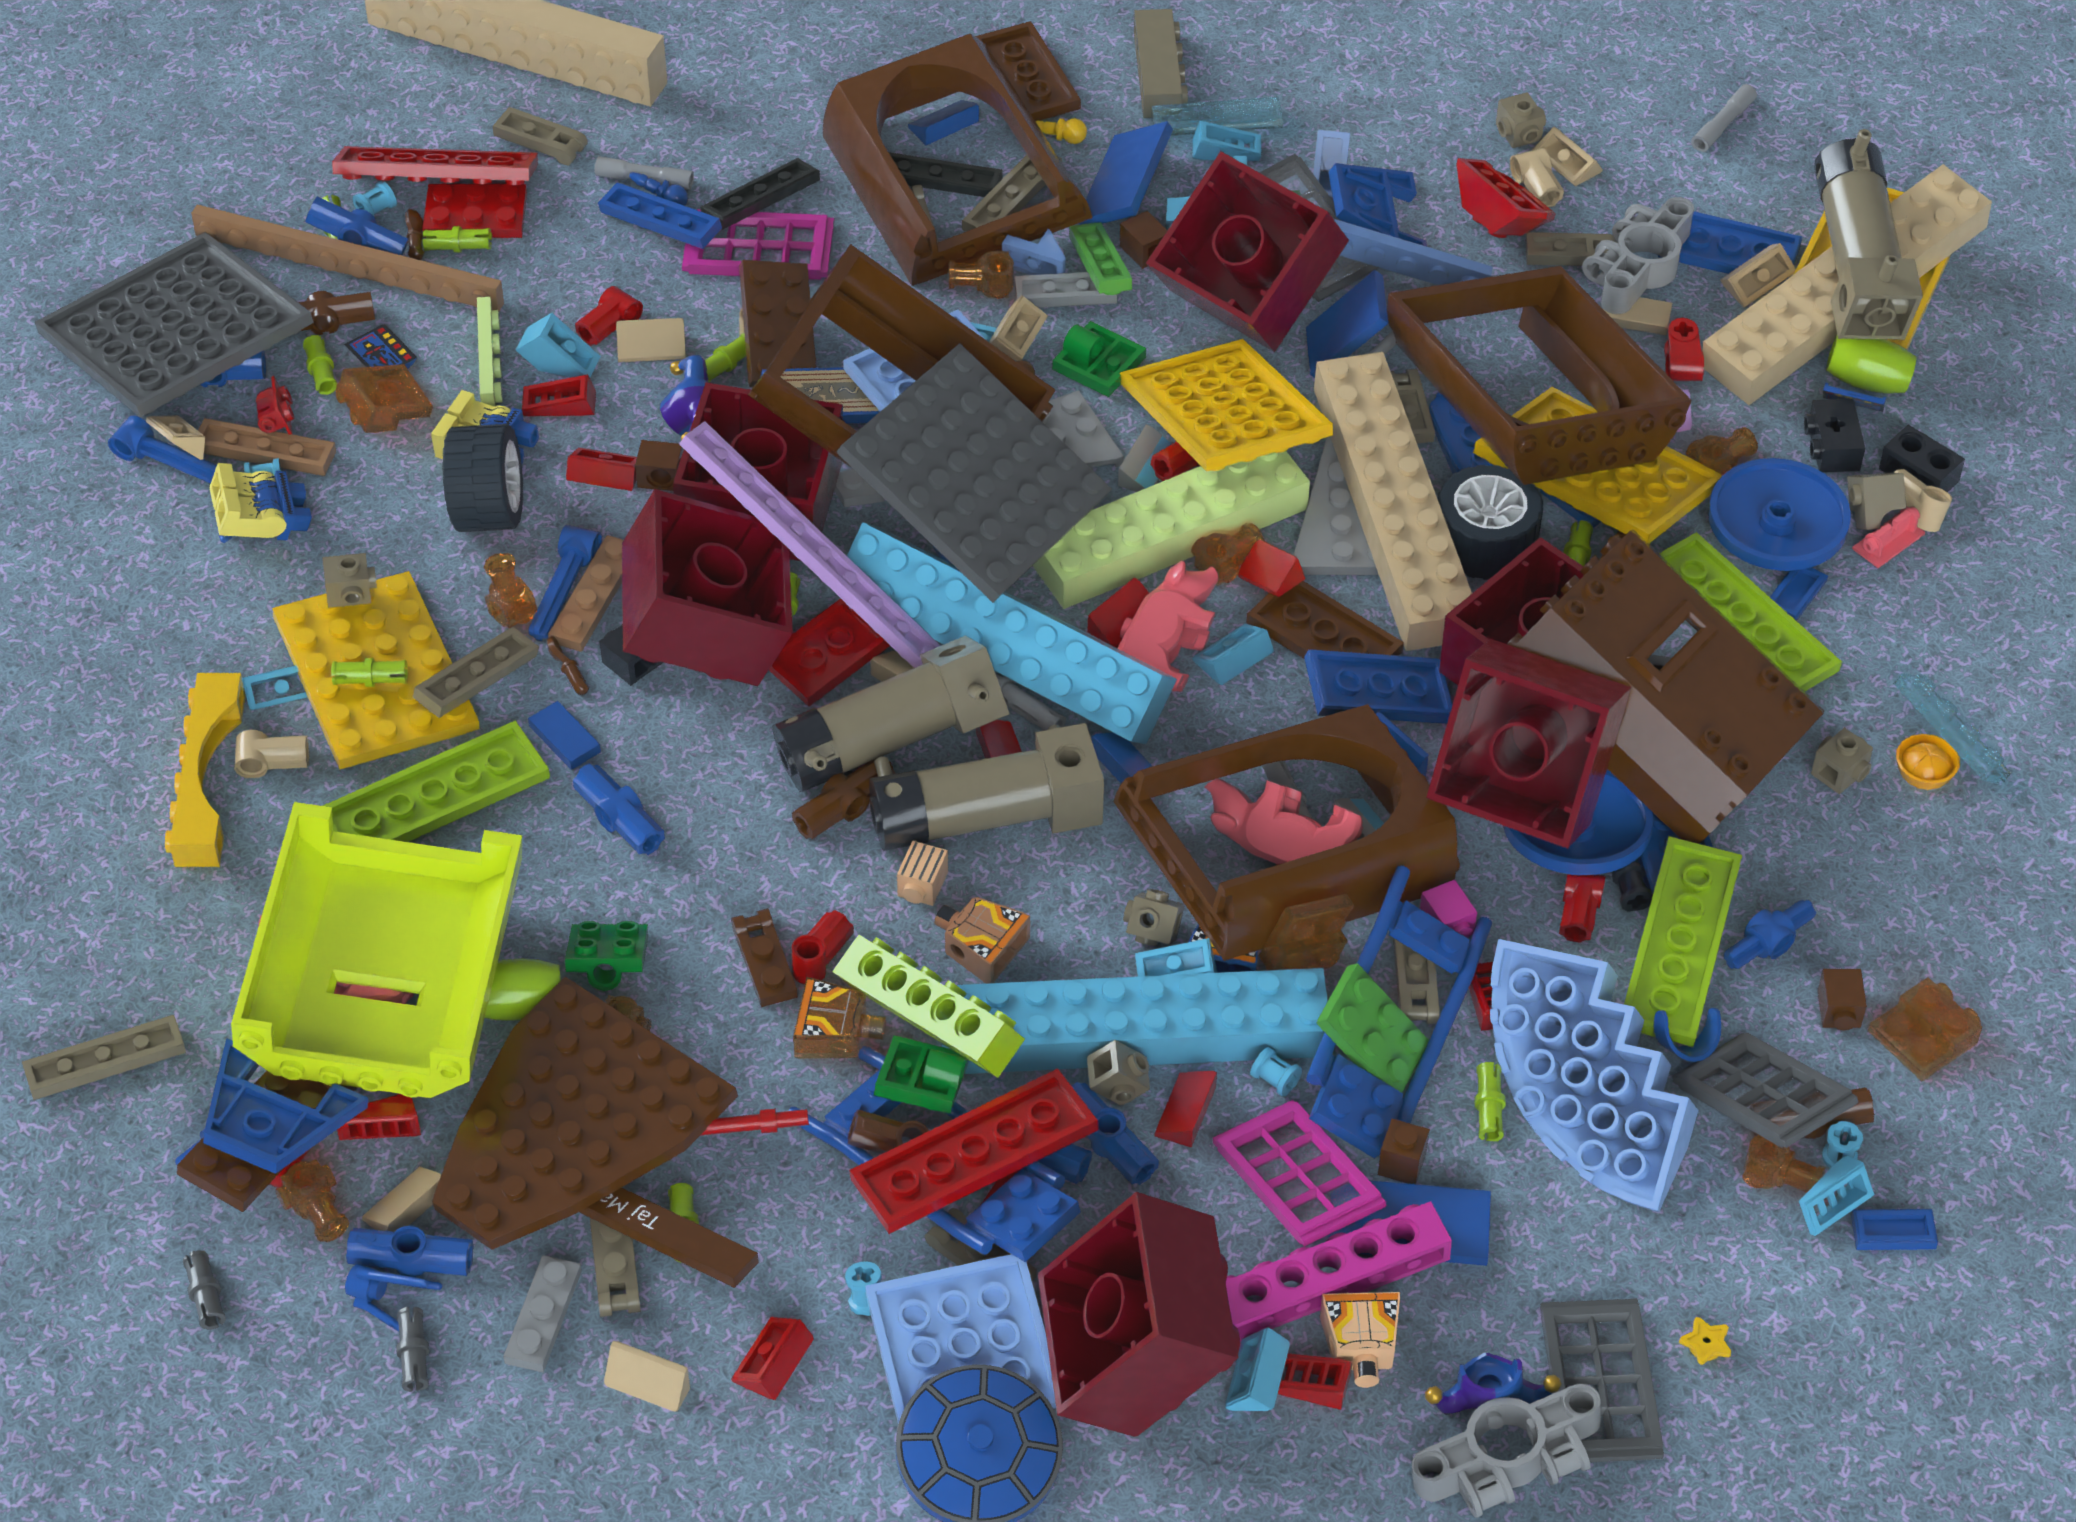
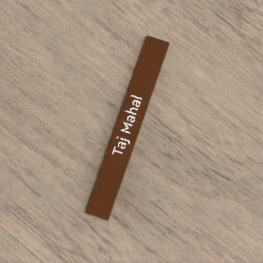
(674, 1236)

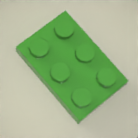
(1372, 1029)

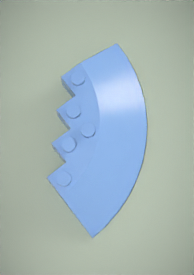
(1583, 1077)

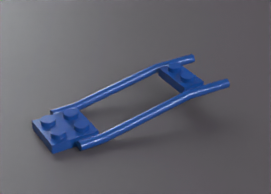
(1350, 1098)
(1016, 1217)

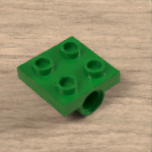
(1097, 357)
(617, 944)
(921, 1074)

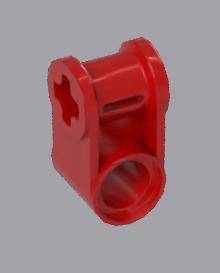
(1683, 351)

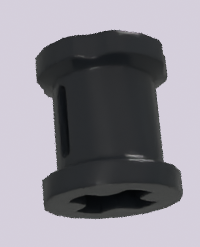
(1632, 887)

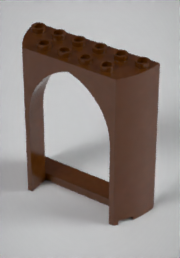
(854, 135)
(895, 325)
(1632, 395)
(1247, 908)

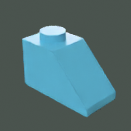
(557, 349)

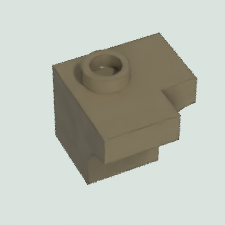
(1874, 497)

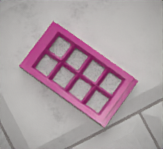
(765, 238)
(1299, 1172)

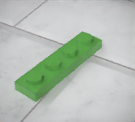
(1100, 258)

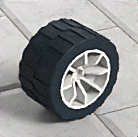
(482, 478)
(1490, 517)

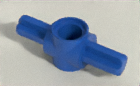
(1769, 934)

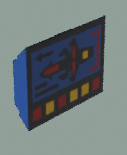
(381, 348)
(1859, 399)

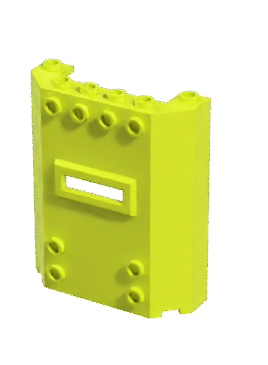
(383, 920)

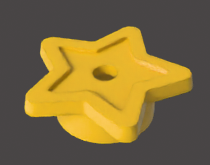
(1706, 1351)

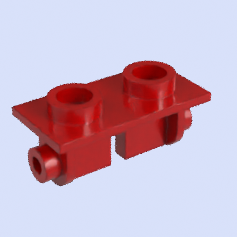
(274, 408)

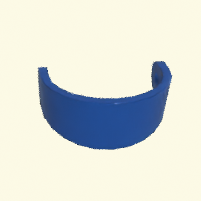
(1704, 1044)

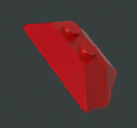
(1499, 200)

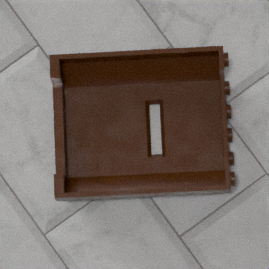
(1704, 722)

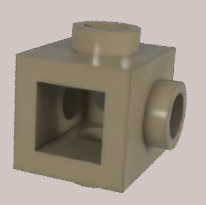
(1520, 120)
(348, 580)
(1842, 760)
(1166, 916)
(1118, 1072)

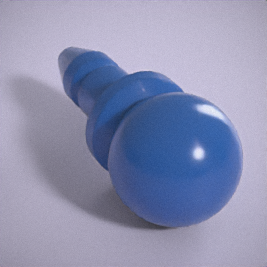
(669, 192)

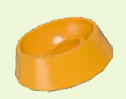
(1927, 761)

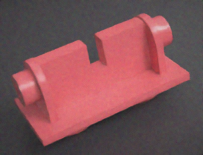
(1891, 537)

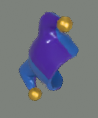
(682, 402)
(1487, 1379)

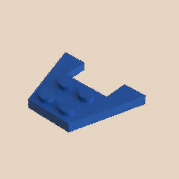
(1366, 200)
(266, 1125)

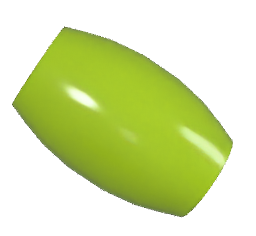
(1872, 364)
(519, 987)

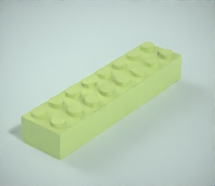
(1164, 522)

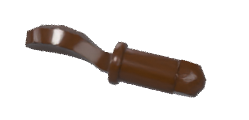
(415, 226)
(568, 667)

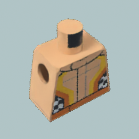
(1362, 1331)

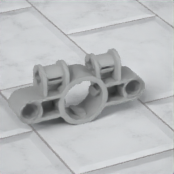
(1628, 275)
(1486, 1481)

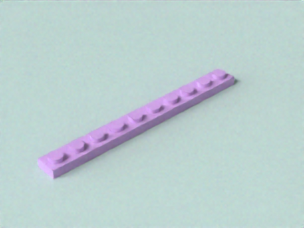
(808, 543)

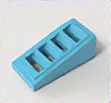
(1213, 138)
(1854, 1194)

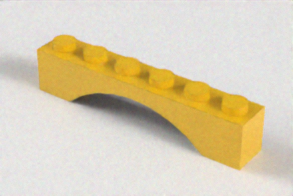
(215, 712)

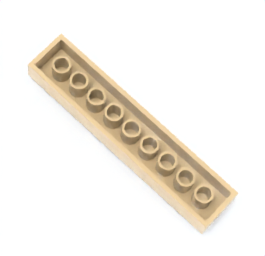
(538, 39)
(1798, 317)
(1392, 495)

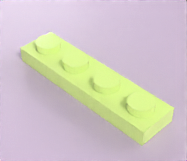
(487, 347)

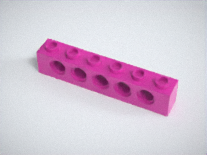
(1391, 1261)

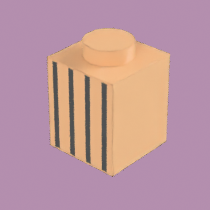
(922, 873)

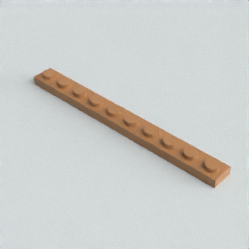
(346, 257)

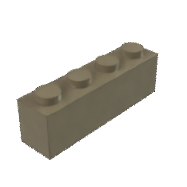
(1159, 59)

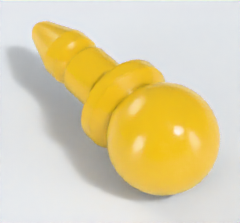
(1072, 130)

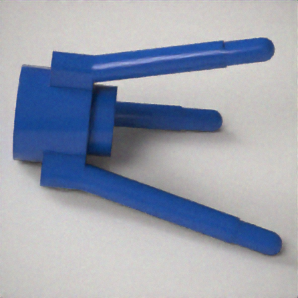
(371, 1284)

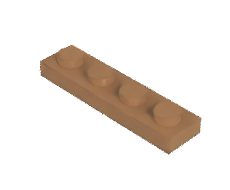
(258, 447)
(590, 596)

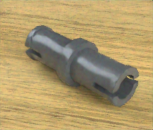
(204, 1290)
(412, 1349)

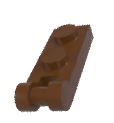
(764, 958)

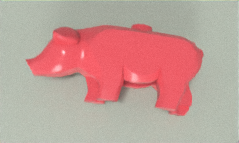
(1171, 620)
(1273, 823)

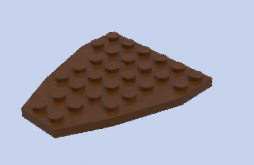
(571, 1117)

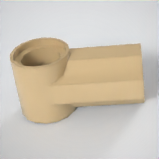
(1536, 173)
(1928, 500)
(258, 753)

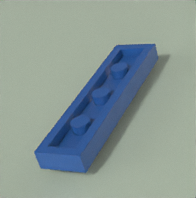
(660, 215)

